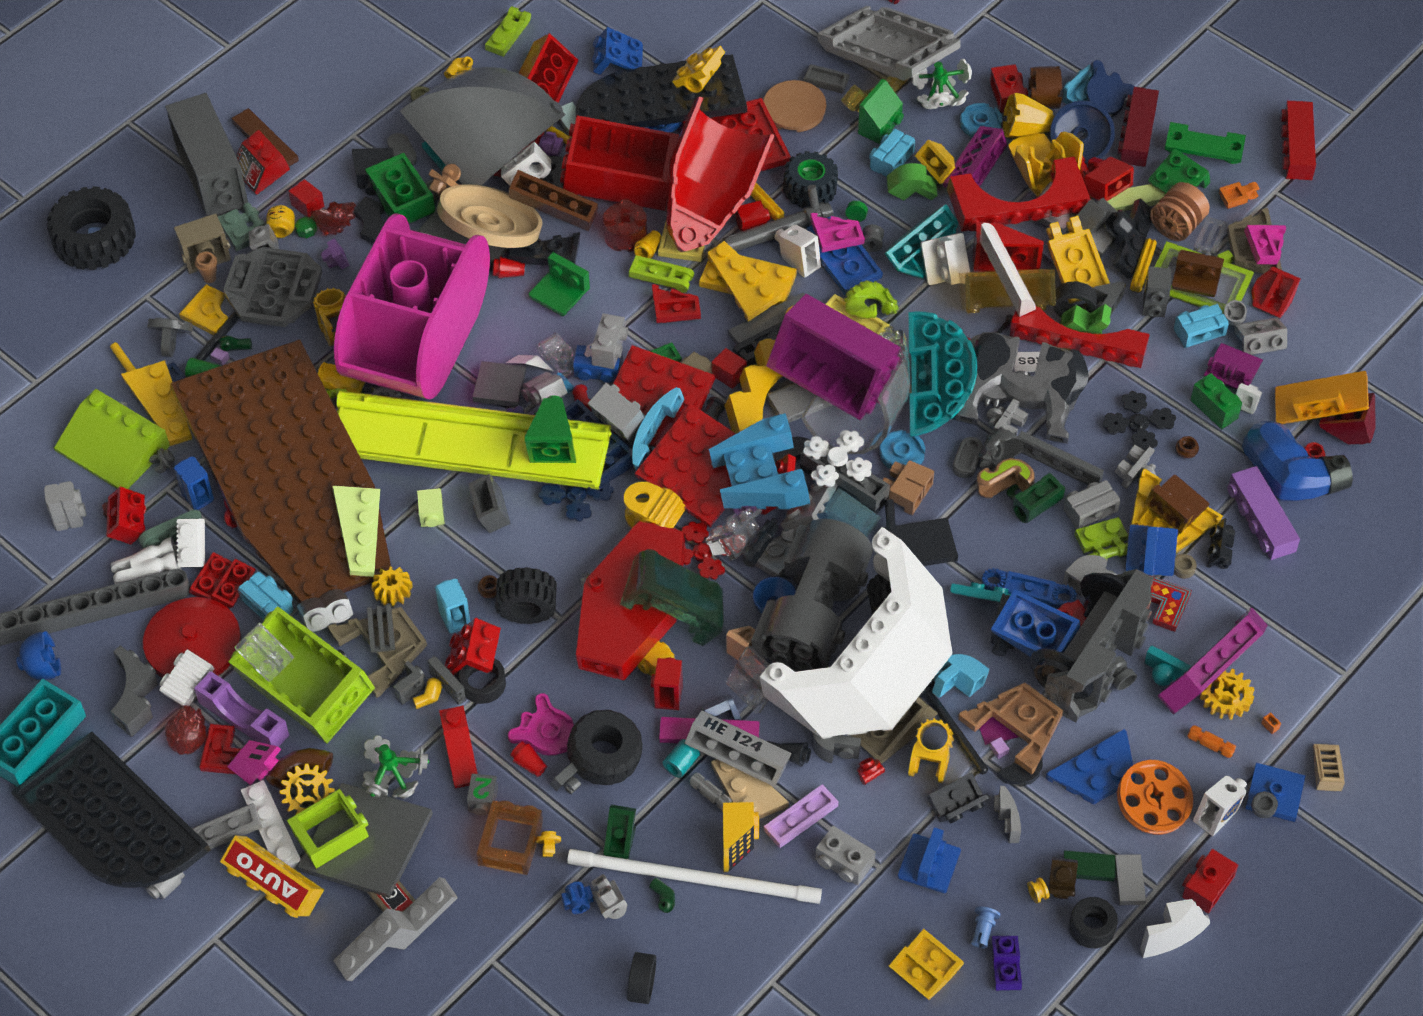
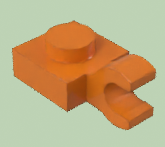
(1236, 195)

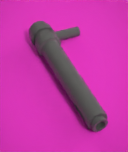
(768, 230)

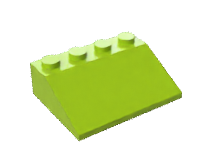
(111, 440)

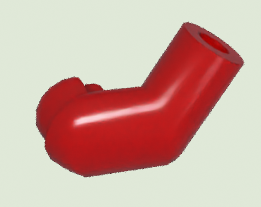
(580, 392)

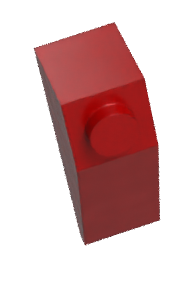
(458, 745)

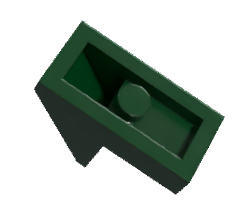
(620, 831)

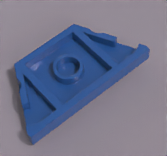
(1097, 770)

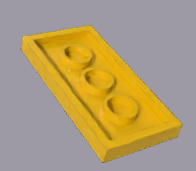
(778, 275)

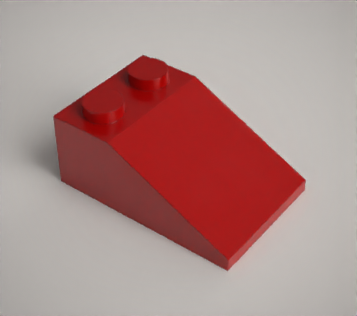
(1023, 249)

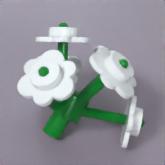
(943, 84)

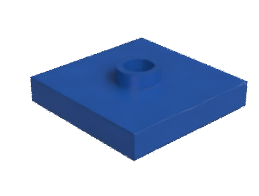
(1281, 783)

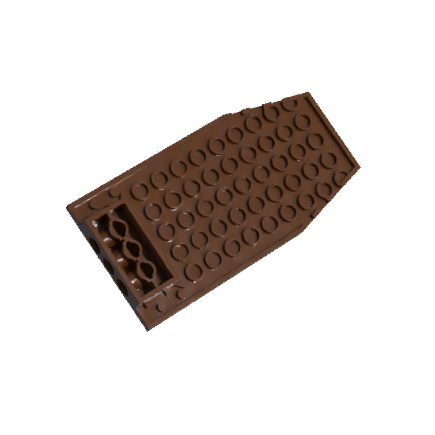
(276, 461)

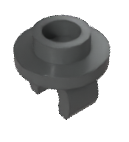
(166, 460)

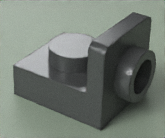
(411, 685)

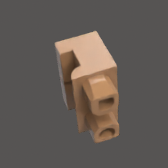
(911, 484)

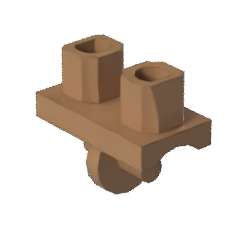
(450, 175)

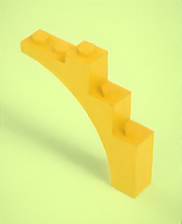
(756, 380)

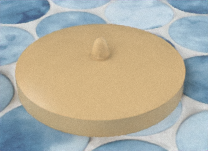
(490, 214)

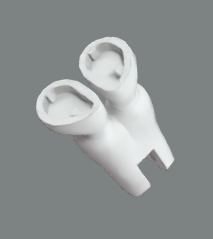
(146, 562)

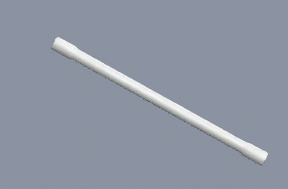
(589, 859)

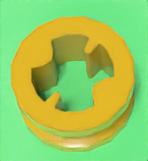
(1038, 890)

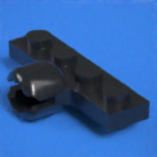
(1131, 233)

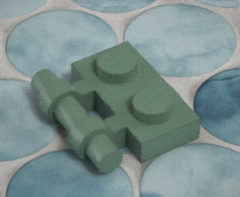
(236, 228)

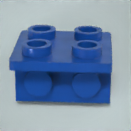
(1152, 549)
(929, 861)

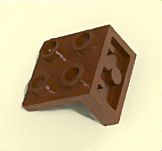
(1176, 503)

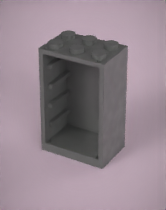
(207, 155)

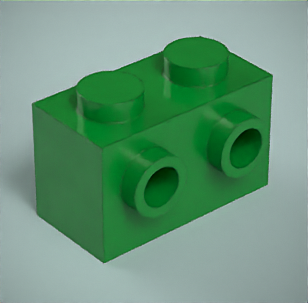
(1216, 401)

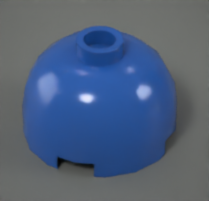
(38, 657)

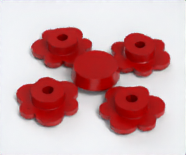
(709, 568)

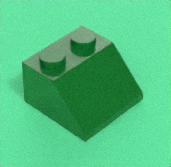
(879, 112)

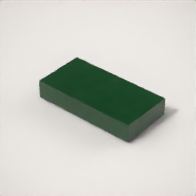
(1093, 865)

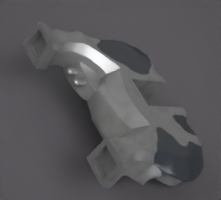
(1055, 387)

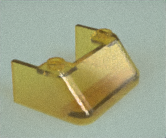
(986, 290)

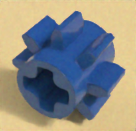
(577, 897)

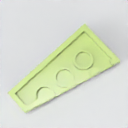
(358, 524)

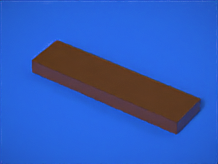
(249, 123)

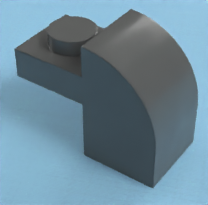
(840, 745)

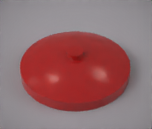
(191, 625)

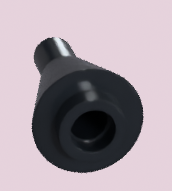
(799, 751)

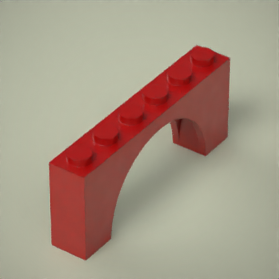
(975, 206)

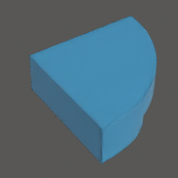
(569, 387)

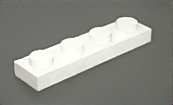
(273, 828)

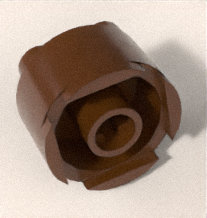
(1045, 85)

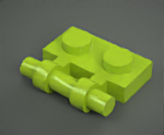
(1101, 535)

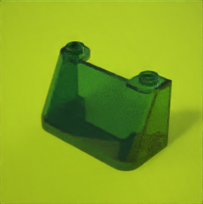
(677, 592)

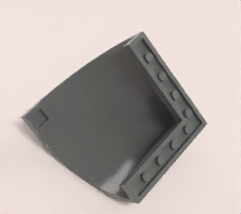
(482, 119)

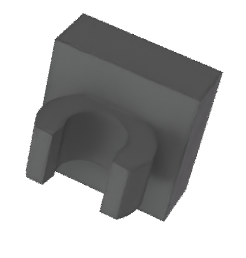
(566, 779)

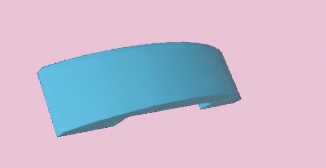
(666, 405)

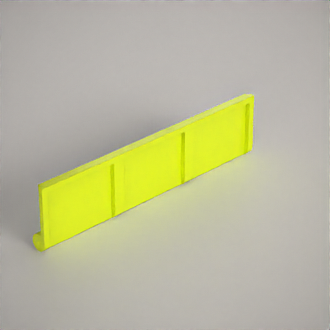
(465, 439)

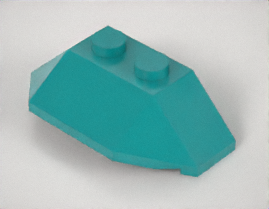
(906, 252)

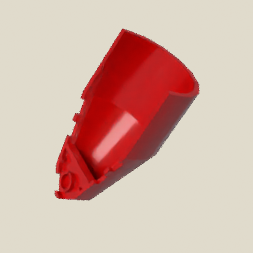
(709, 177)

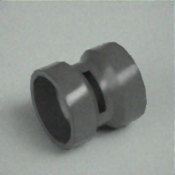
(1123, 675)

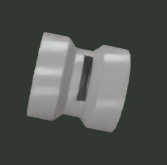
(1235, 309)

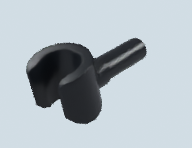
(1088, 605)

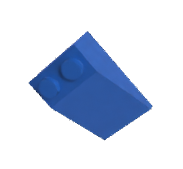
(1034, 625)

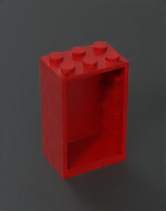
(618, 162)

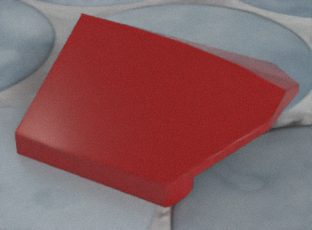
(1274, 291)

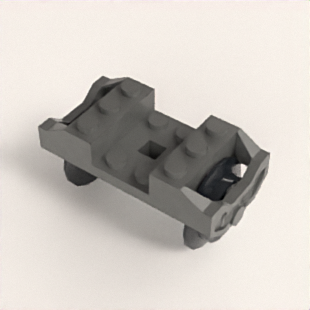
(1084, 672)

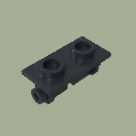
(1221, 536)

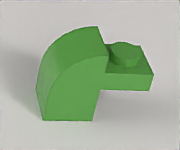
(911, 179)
(1083, 321)

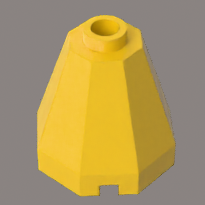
(1025, 117)

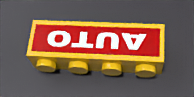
(272, 876)

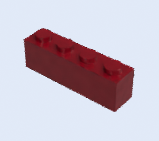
(1139, 126)

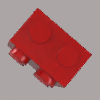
(473, 646)

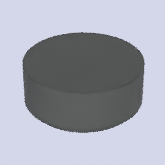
(1264, 804)

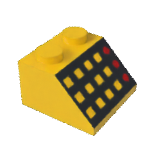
(739, 832)

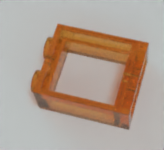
(506, 859)

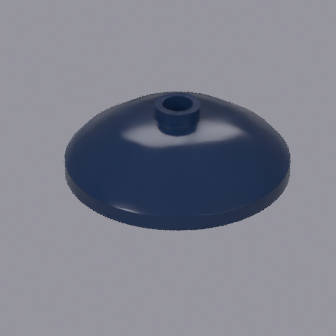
(1090, 120)

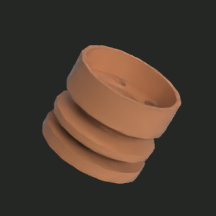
(1180, 211)

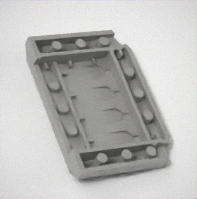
(888, 41)

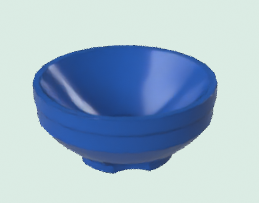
(770, 589)

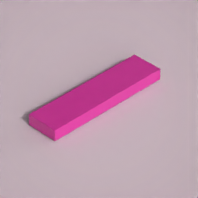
(674, 729)

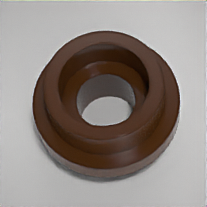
(1187, 442)
(485, 582)

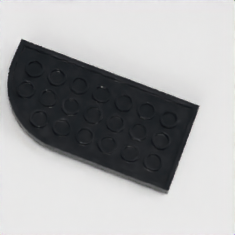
(650, 98)

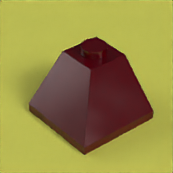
(1354, 426)

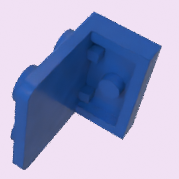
(616, 49)

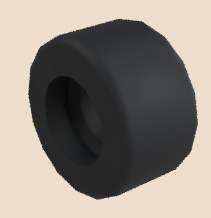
(1096, 908)

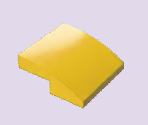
(926, 964)

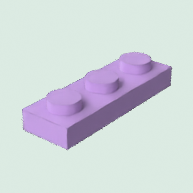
(801, 816)

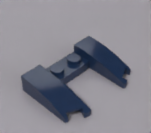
(618, 454)

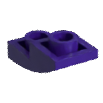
(1006, 963)

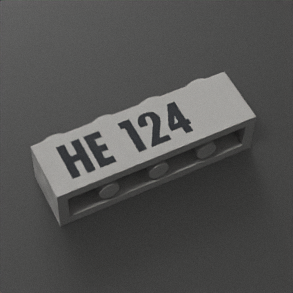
(737, 748)

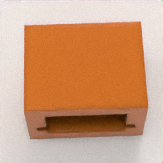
(1271, 723)

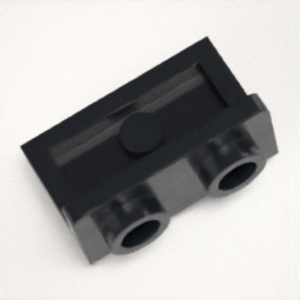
(956, 798)

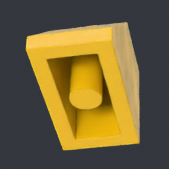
(936, 159)

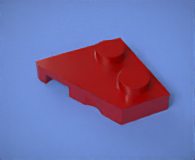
(675, 305)

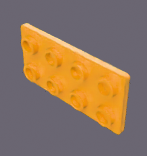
(1321, 397)

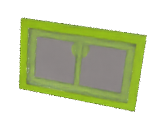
(1231, 285)

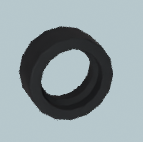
(1078, 291)
(483, 695)
(641, 978)

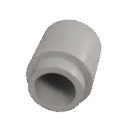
(164, 888)

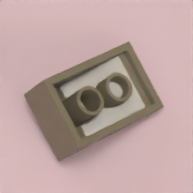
(886, 743)

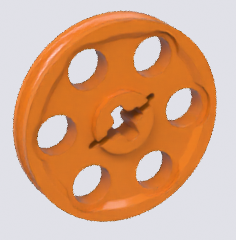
(1149, 805)

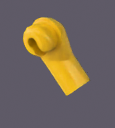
(458, 65)
(430, 695)

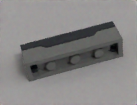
(869, 491)

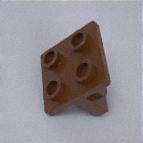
(1197, 273)

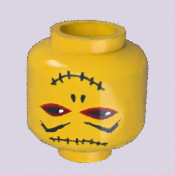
(281, 220)

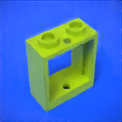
(321, 811)

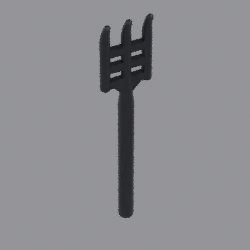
(957, 733)

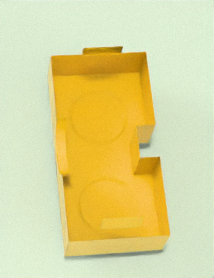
(332, 379)

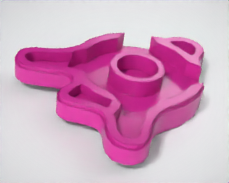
(545, 729)

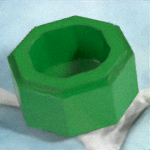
(305, 227)

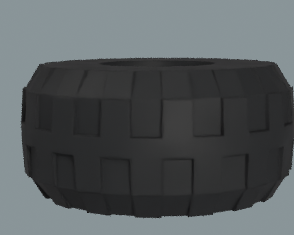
(609, 727)

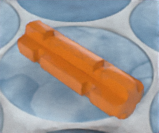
(1211, 741)

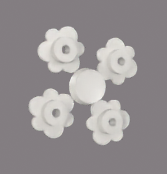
(837, 457)

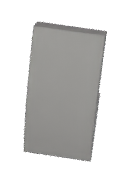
(1008, 812)

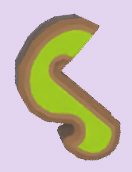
(1005, 475)

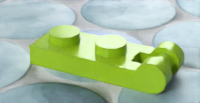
(508, 31)
(661, 273)

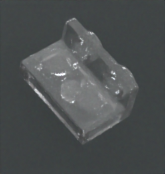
(264, 652)

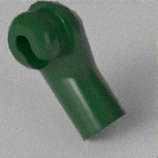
(230, 343)
(666, 895)

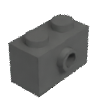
(489, 503)

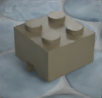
(202, 236)

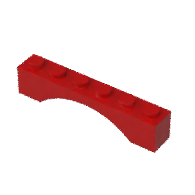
(1121, 347)

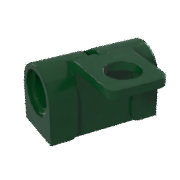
(1037, 498)

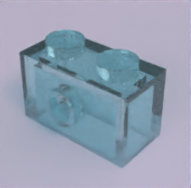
(851, 511)

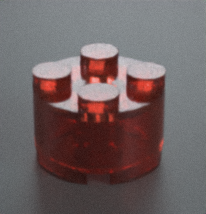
(624, 225)

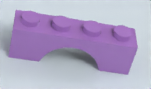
(224, 702)

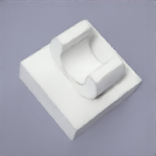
(1249, 396)

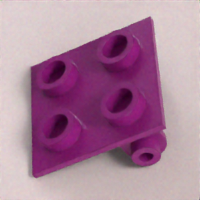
(1233, 366)

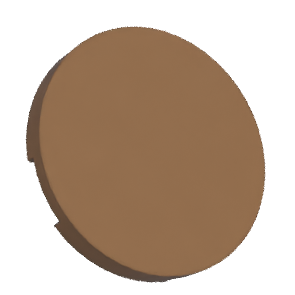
(795, 105)

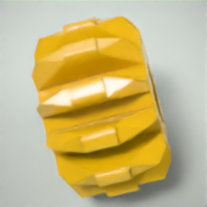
(392, 586)

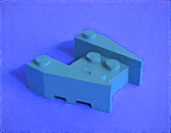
(753, 468)

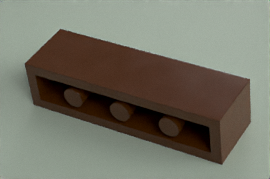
(553, 200)

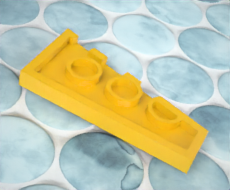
(153, 390)

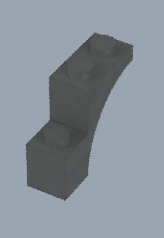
(133, 708)

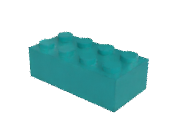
(36, 731)

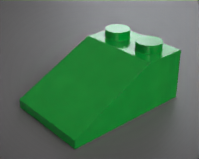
(401, 188)

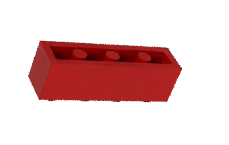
(1299, 140)

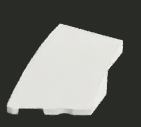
(1182, 923)

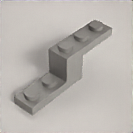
(395, 929)

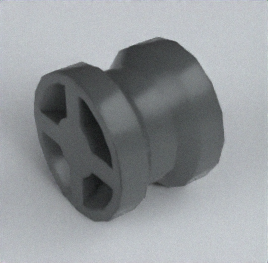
(873, 238)

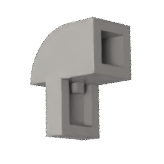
(1082, 567)

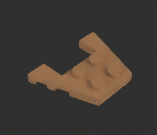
(1025, 714)

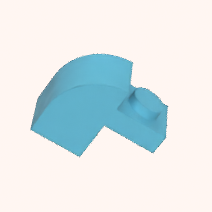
(963, 673)

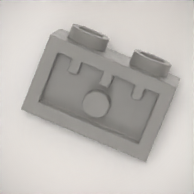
(1262, 336)

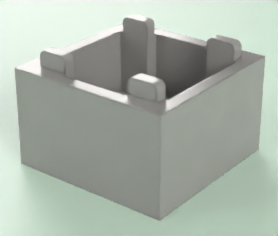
(617, 411)

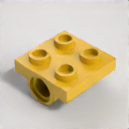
(699, 69)

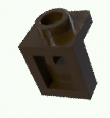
(1063, 877)

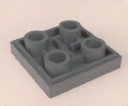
(499, 384)

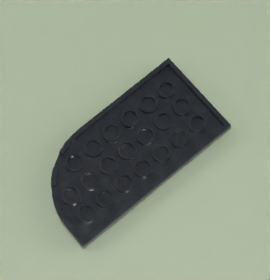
(109, 818)

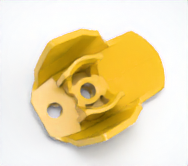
(1036, 154)

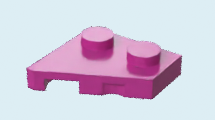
(836, 232)
(1265, 242)

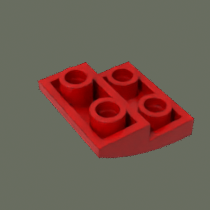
(221, 579)

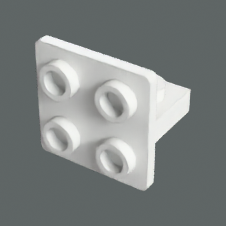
(945, 259)

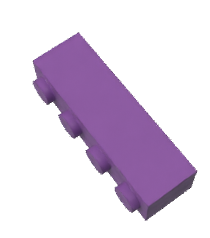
(1263, 513)

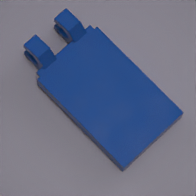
(849, 265)

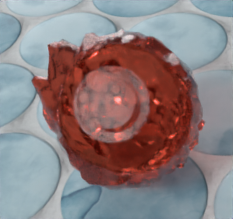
(334, 217)
(186, 731)

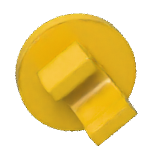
(548, 839)

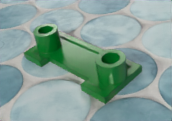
(1207, 145)

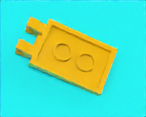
(1076, 255)

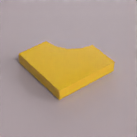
(205, 310)

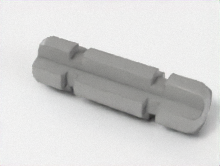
(709, 790)

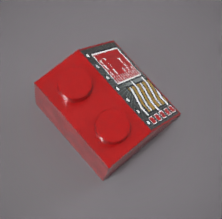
(260, 162)

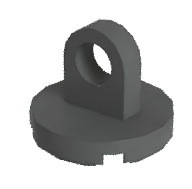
(169, 330)

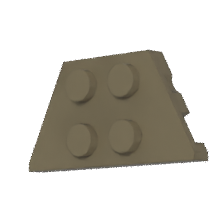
(1239, 244)

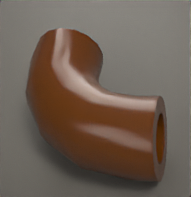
(299, 758)

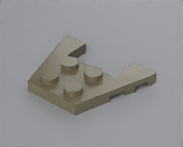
(408, 645)

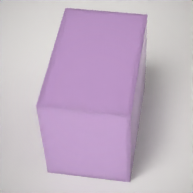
(219, 356)
(999, 747)

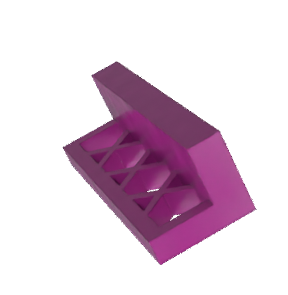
(984, 159)

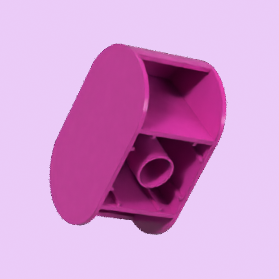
(411, 309)

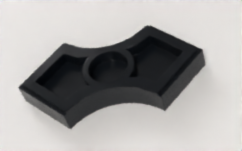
(370, 213)

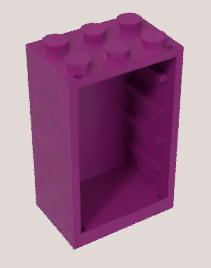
(833, 356)

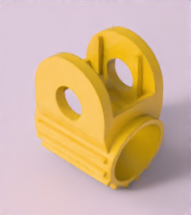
(328, 305)
(661, 507)
(938, 756)

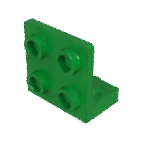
(1178, 169)
(561, 285)

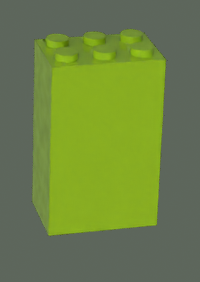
(317, 686)

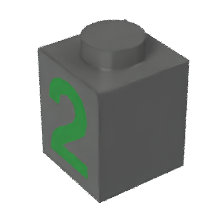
(481, 793)

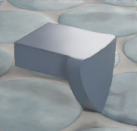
(722, 705)

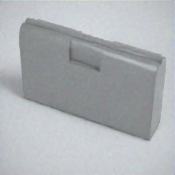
(790, 400)

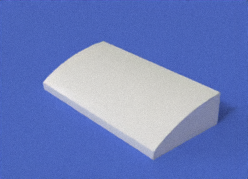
(1006, 270)

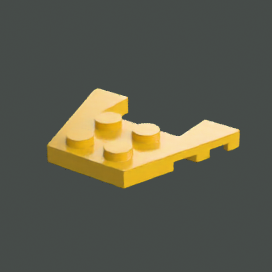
(1145, 516)

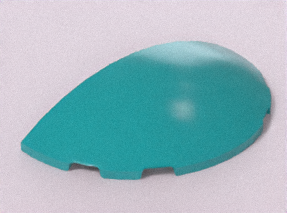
(940, 369)

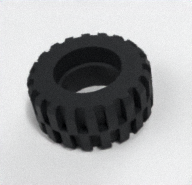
(95, 248)

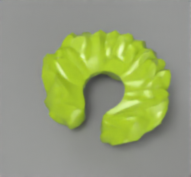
(866, 290)

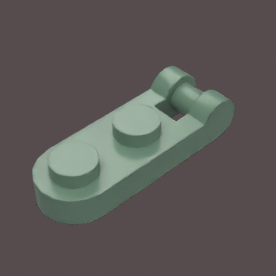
(165, 530)

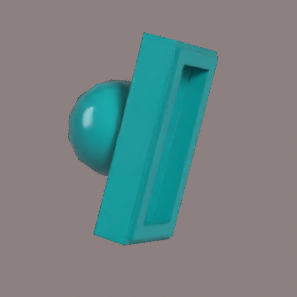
(1165, 666)

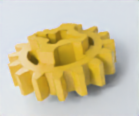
(1227, 694)
(297, 782)

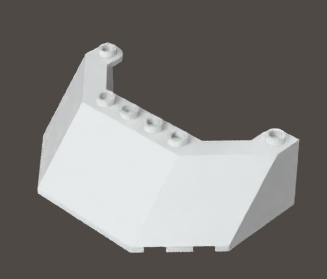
(882, 665)

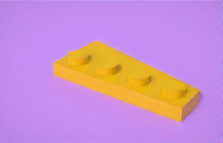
(747, 285)

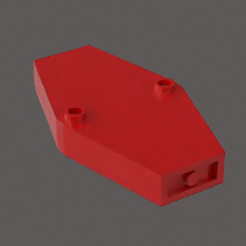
(610, 635)

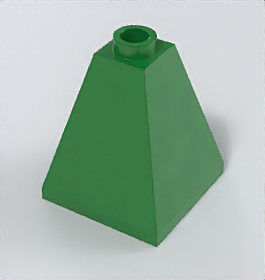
(550, 434)

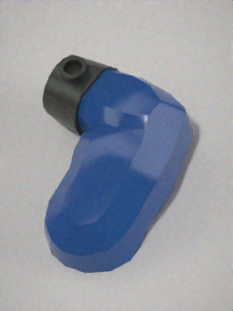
(1288, 467)

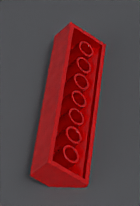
(550, 68)

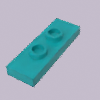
(977, 590)

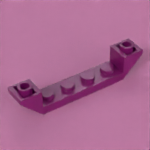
(1214, 661)

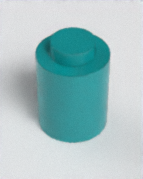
(680, 759)

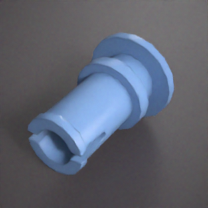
(985, 923)

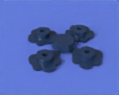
(576, 496)

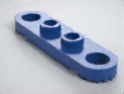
(1037, 588)

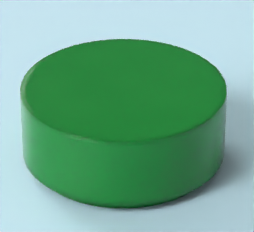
(856, 211)

